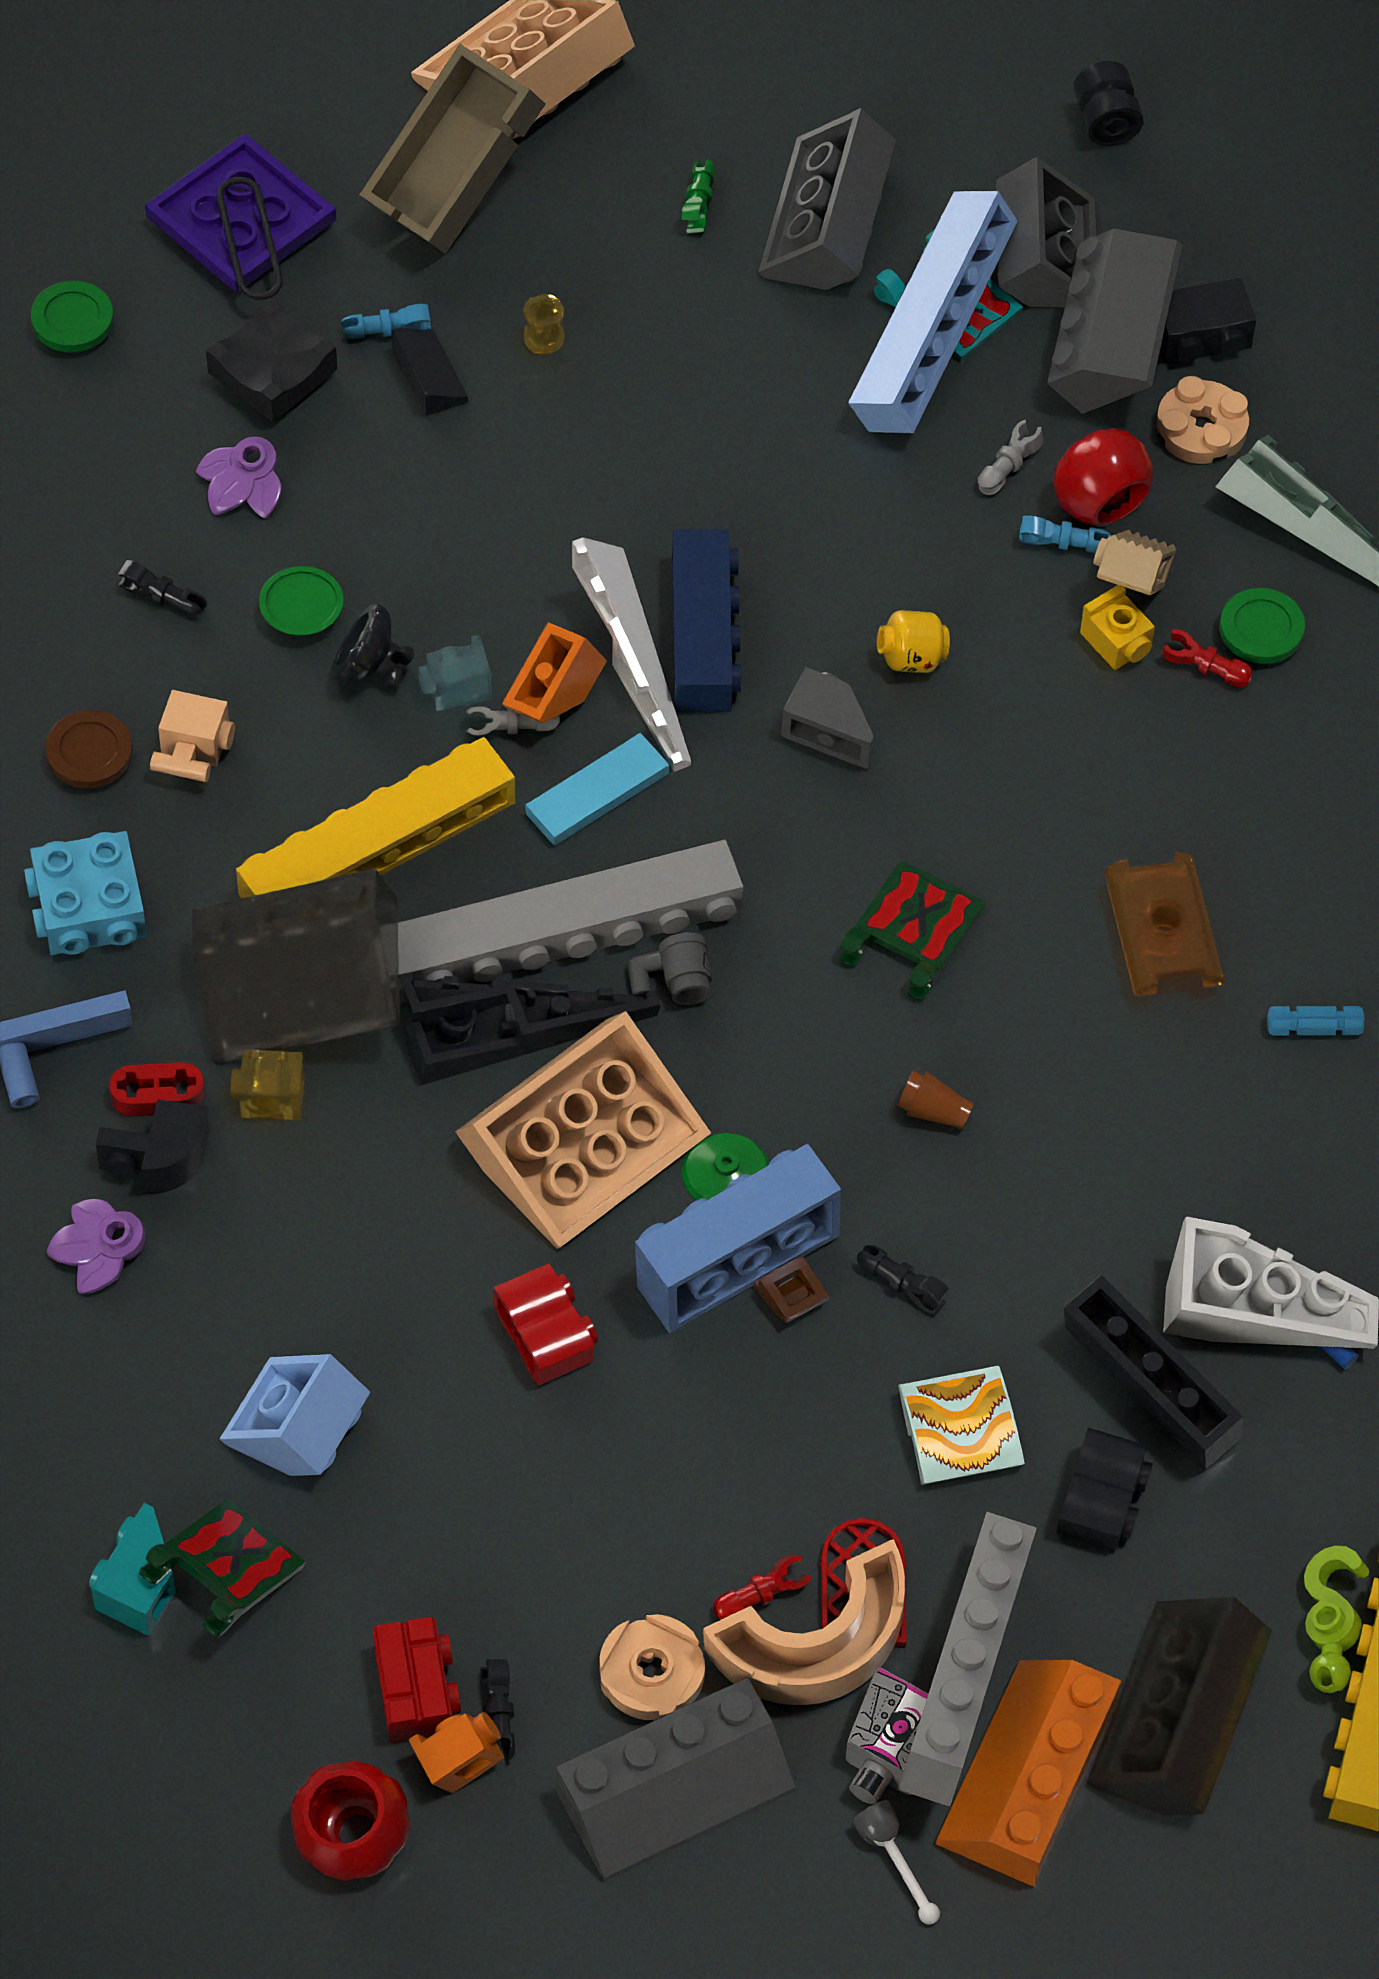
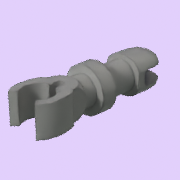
(1010, 458)
(509, 721)

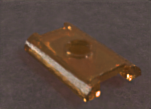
(1168, 898)

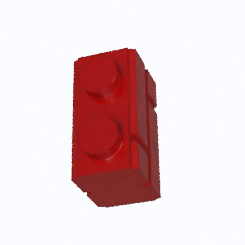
(413, 1677)

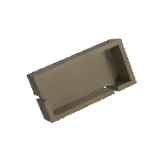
(452, 148)

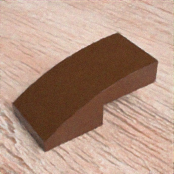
(791, 1290)

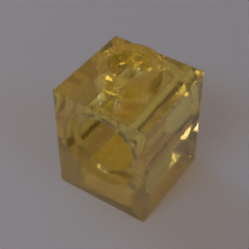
(269, 1084)

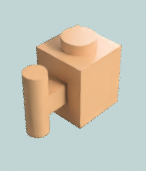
(192, 736)

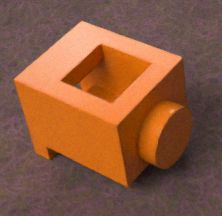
(458, 1750)

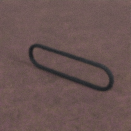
(279, 279)

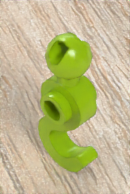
(1332, 1620)

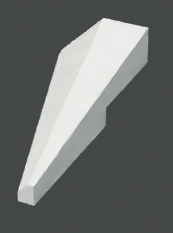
(612, 590)

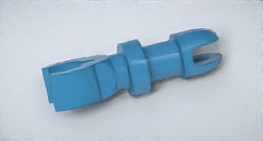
(410, 317)
(1041, 531)

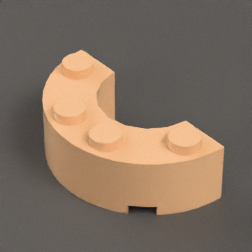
(825, 1661)

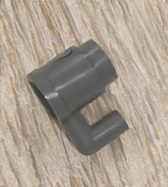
(684, 967)

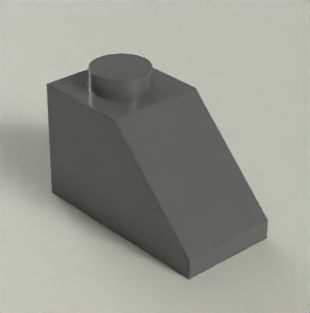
(828, 718)

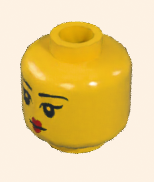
(913, 641)

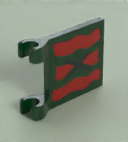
(917, 920)
(230, 1558)

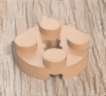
(1202, 399)
(642, 1641)

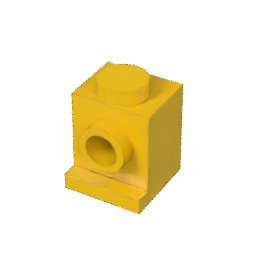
(1117, 628)

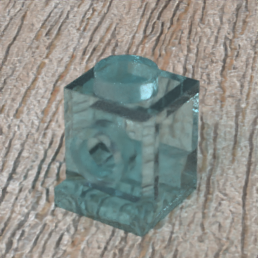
(457, 675)

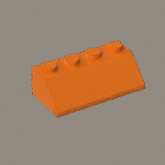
(1030, 1766)

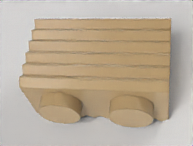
(1134, 561)

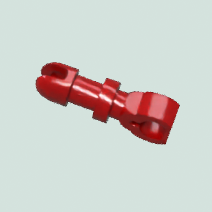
(1235, 672)
(760, 1589)

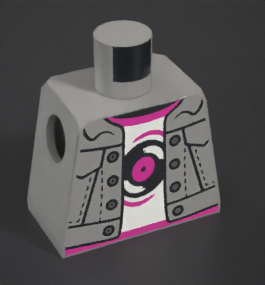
(883, 1734)

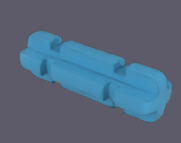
(1315, 1020)

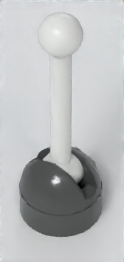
(878, 1827)

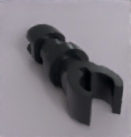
(141, 581)
(922, 1289)
(495, 1689)

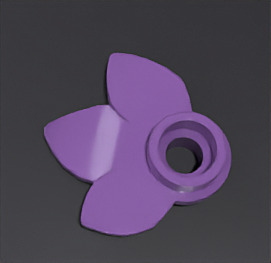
(238, 481)
(91, 1244)

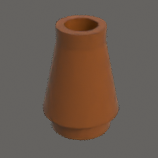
(934, 1101)

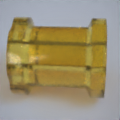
(544, 330)

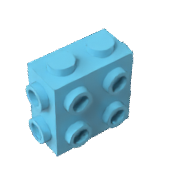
(86, 893)

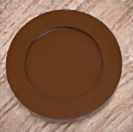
(88, 749)

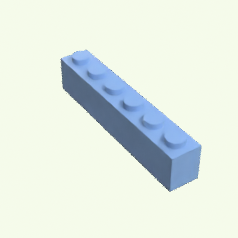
(933, 312)

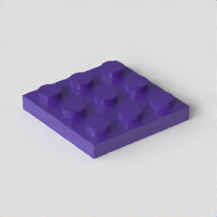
(193, 218)

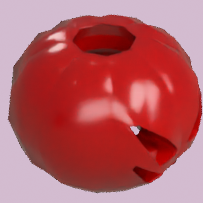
(1099, 473)
(336, 1795)

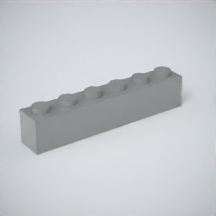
(967, 1659)

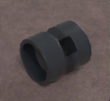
(1108, 103)

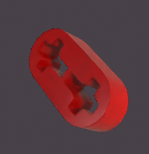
(155, 1083)

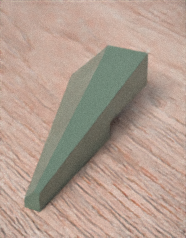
(1298, 505)

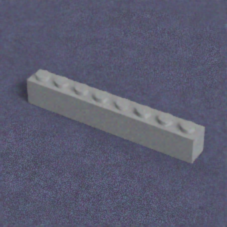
(573, 916)

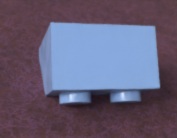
(297, 1413)

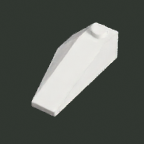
(1247, 1293)

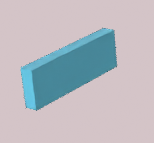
(597, 789)

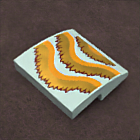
(961, 1425)

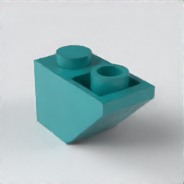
(119, 1587)

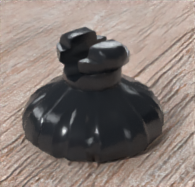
(370, 650)

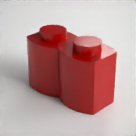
(545, 1324)

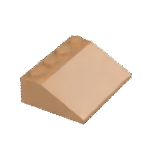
(543, 45)
(584, 1130)

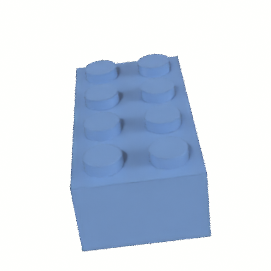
(737, 1237)

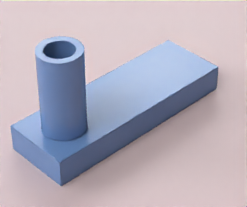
(50, 1029)

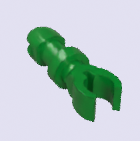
(699, 196)

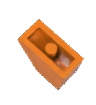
(555, 675)

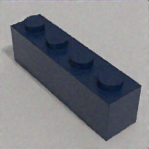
(703, 620)

